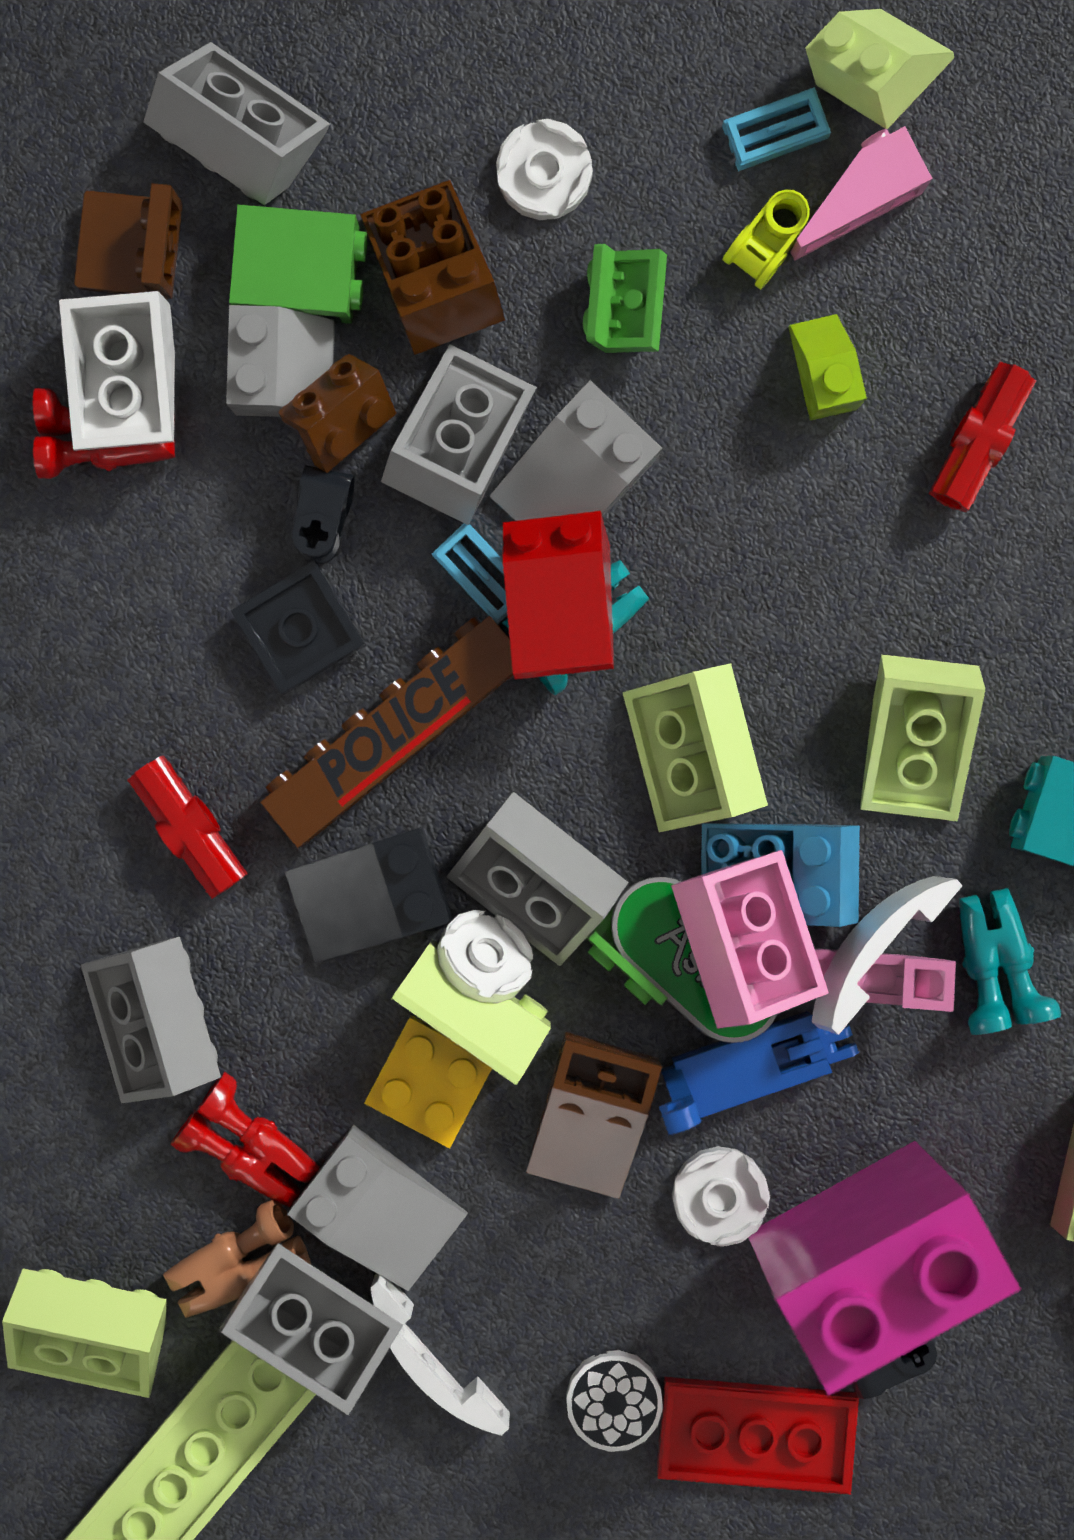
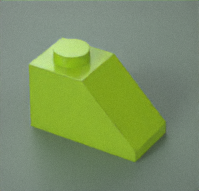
(827, 367)

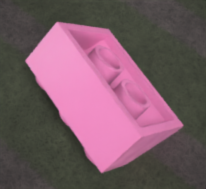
(750, 940)

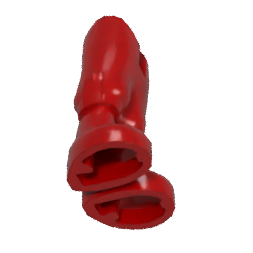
(53, 454)
(261, 1150)

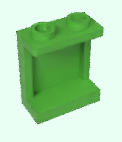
(298, 261)

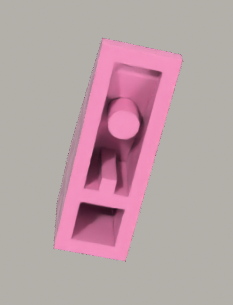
(877, 181)

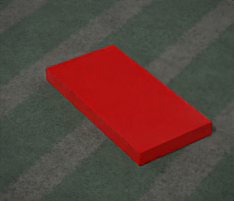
(757, 1435)

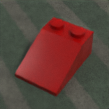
(558, 595)

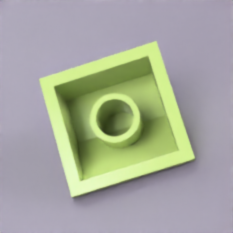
(875, 62)

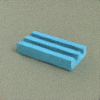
(738, 144)
(453, 542)

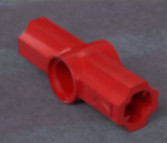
(982, 436)
(187, 826)

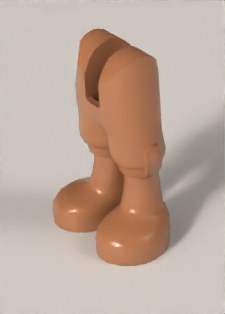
(221, 1264)

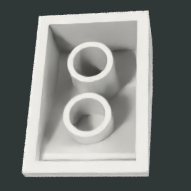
(119, 369)

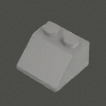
(274, 356)

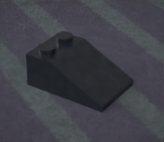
(369, 895)

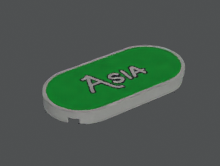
(654, 941)

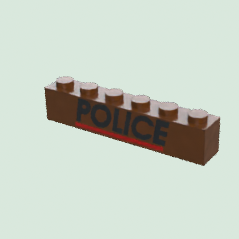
(392, 732)

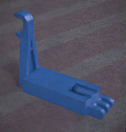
(743, 1071)

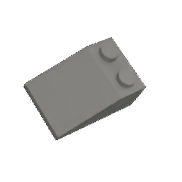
(457, 434)
(578, 461)
(376, 1210)

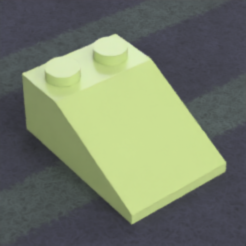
(921, 737)

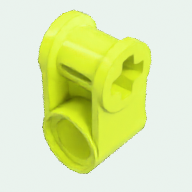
(764, 243)

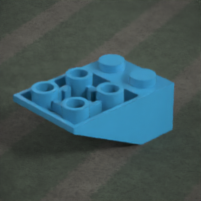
(818, 857)

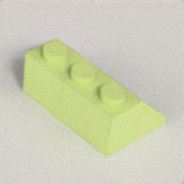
(695, 748)
(496, 1033)
(84, 1332)

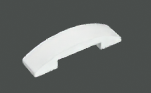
(868, 940)
(472, 1404)

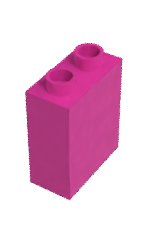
(880, 1265)

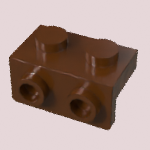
(339, 411)

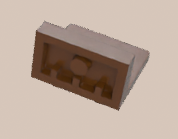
(129, 242)

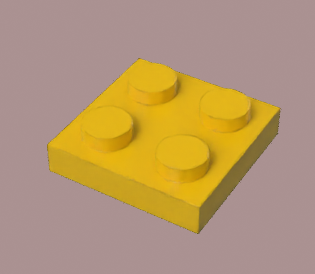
(428, 1083)

